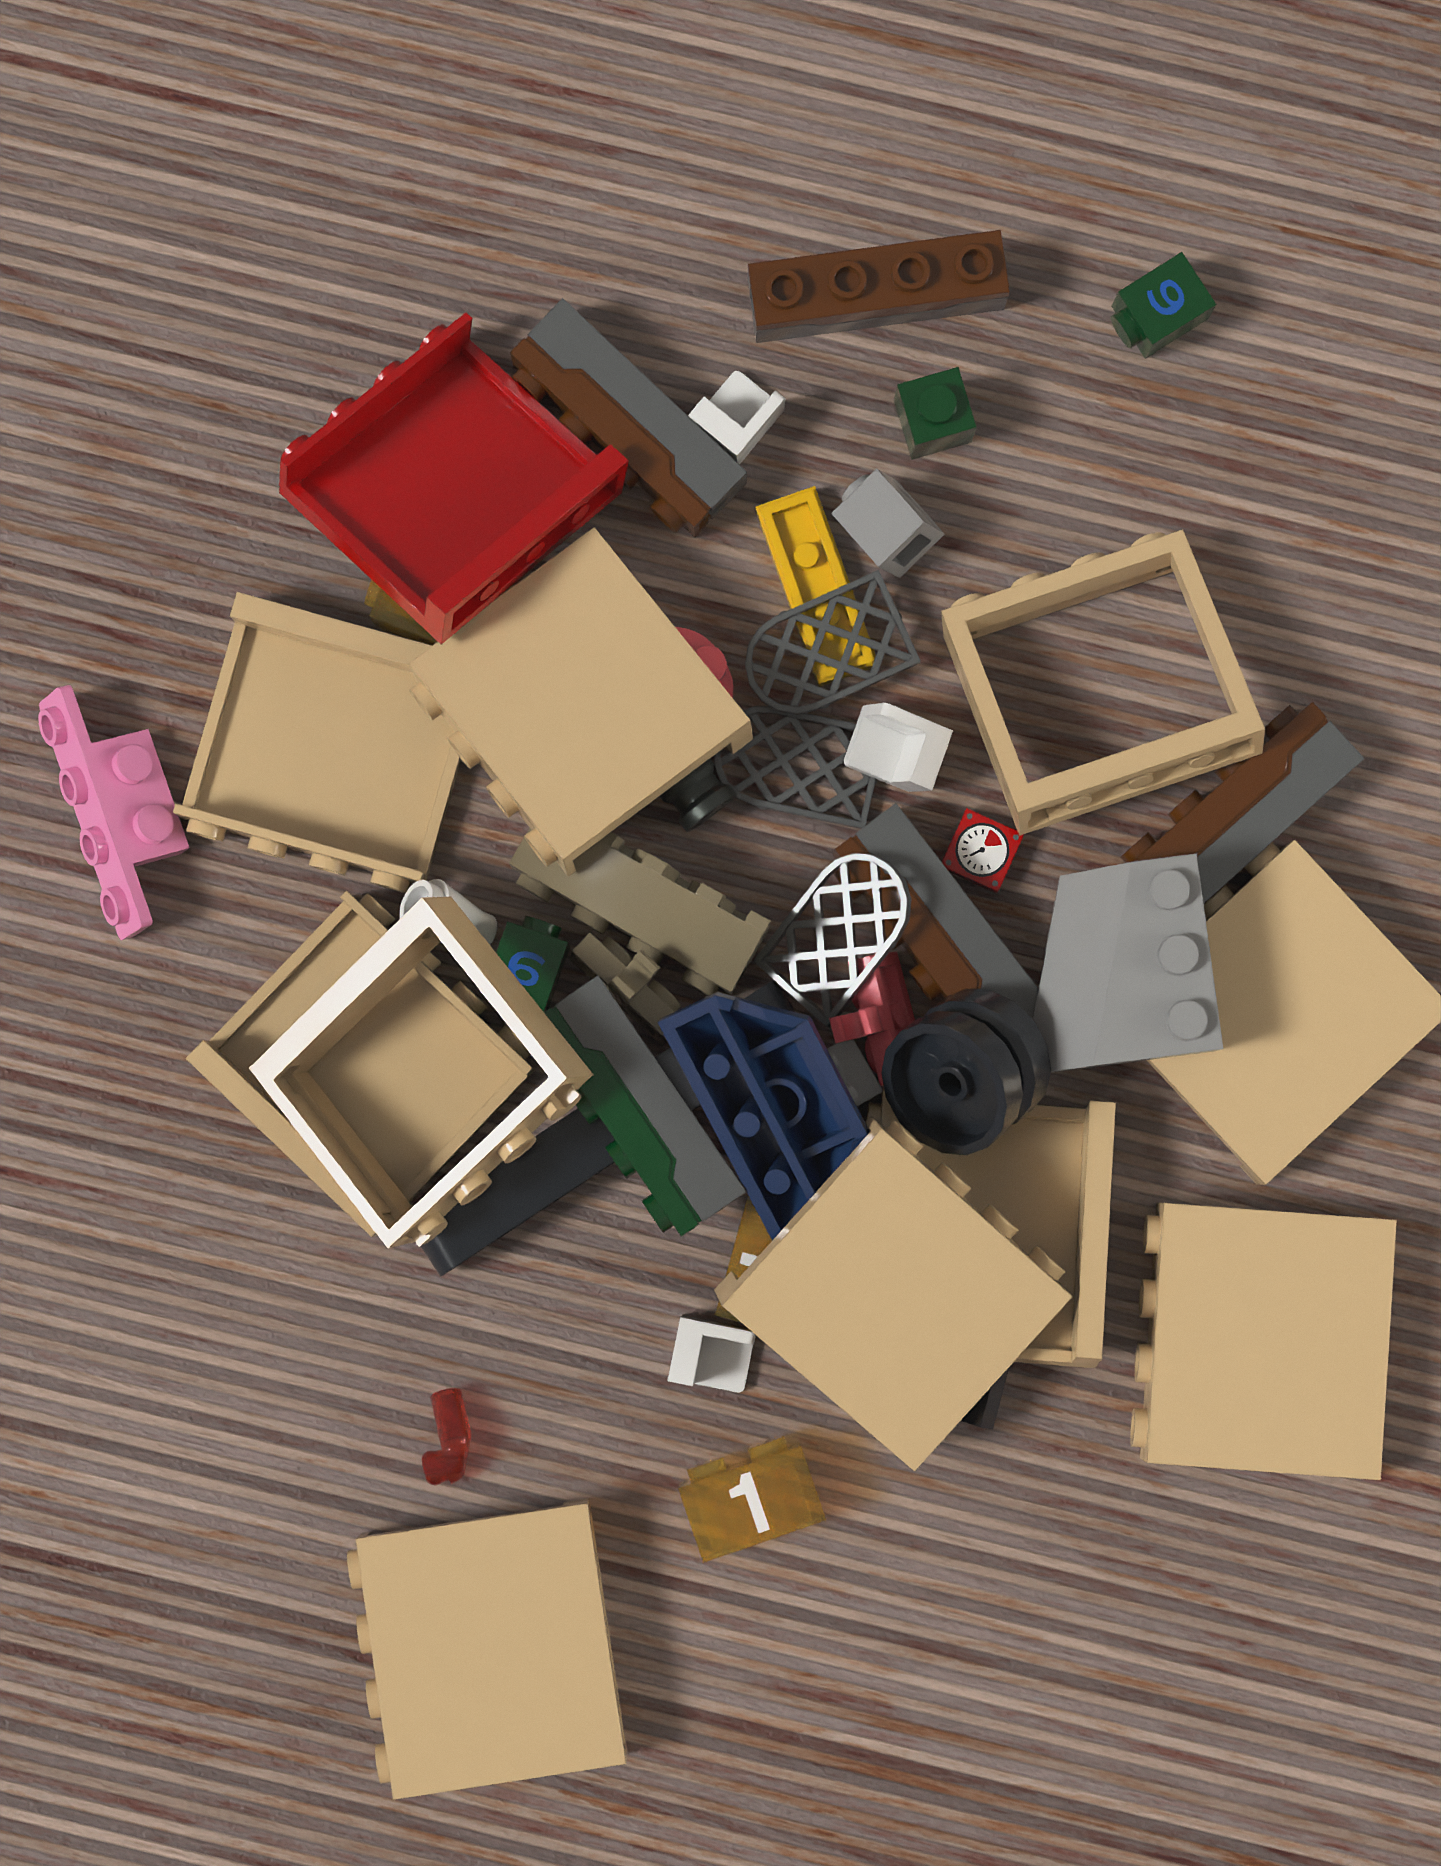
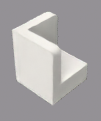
(738, 415)
(897, 747)
(711, 1354)

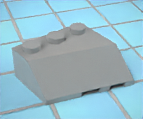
(1128, 967)

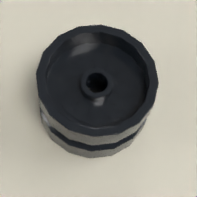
(966, 1071)

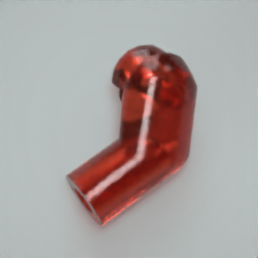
(454, 1438)

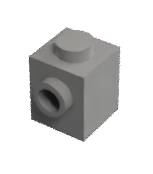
(886, 522)

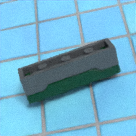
(643, 1113)

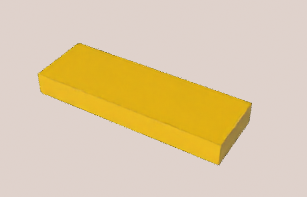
(810, 568)

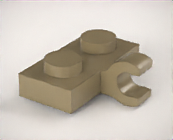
(627, 981)

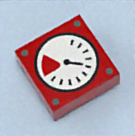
(981, 850)

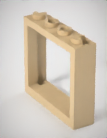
(1131, 770)
(287, 1062)

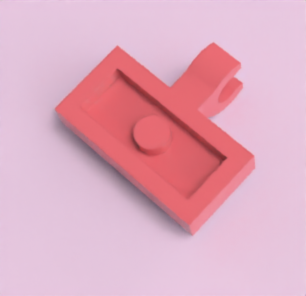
(881, 1012)

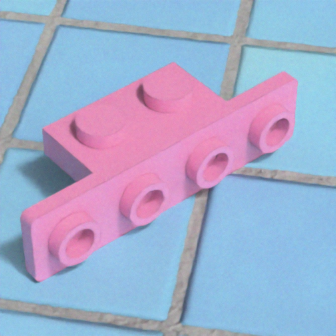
(118, 803)

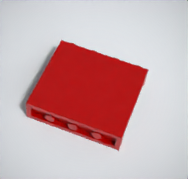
(447, 480)

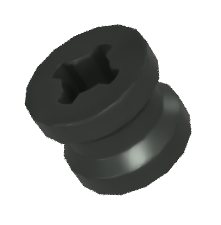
(699, 796)

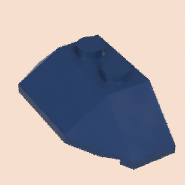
(767, 1098)

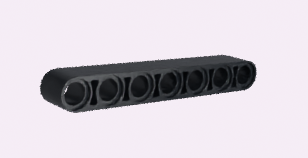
(553, 1167)

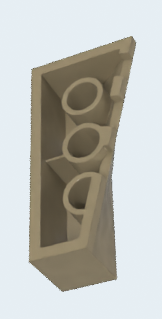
(654, 908)

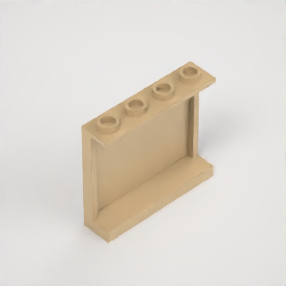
(577, 700)
(322, 747)
(1305, 1009)
(404, 1078)
(1055, 1188)
(897, 1294)
(1265, 1341)
(488, 1650)

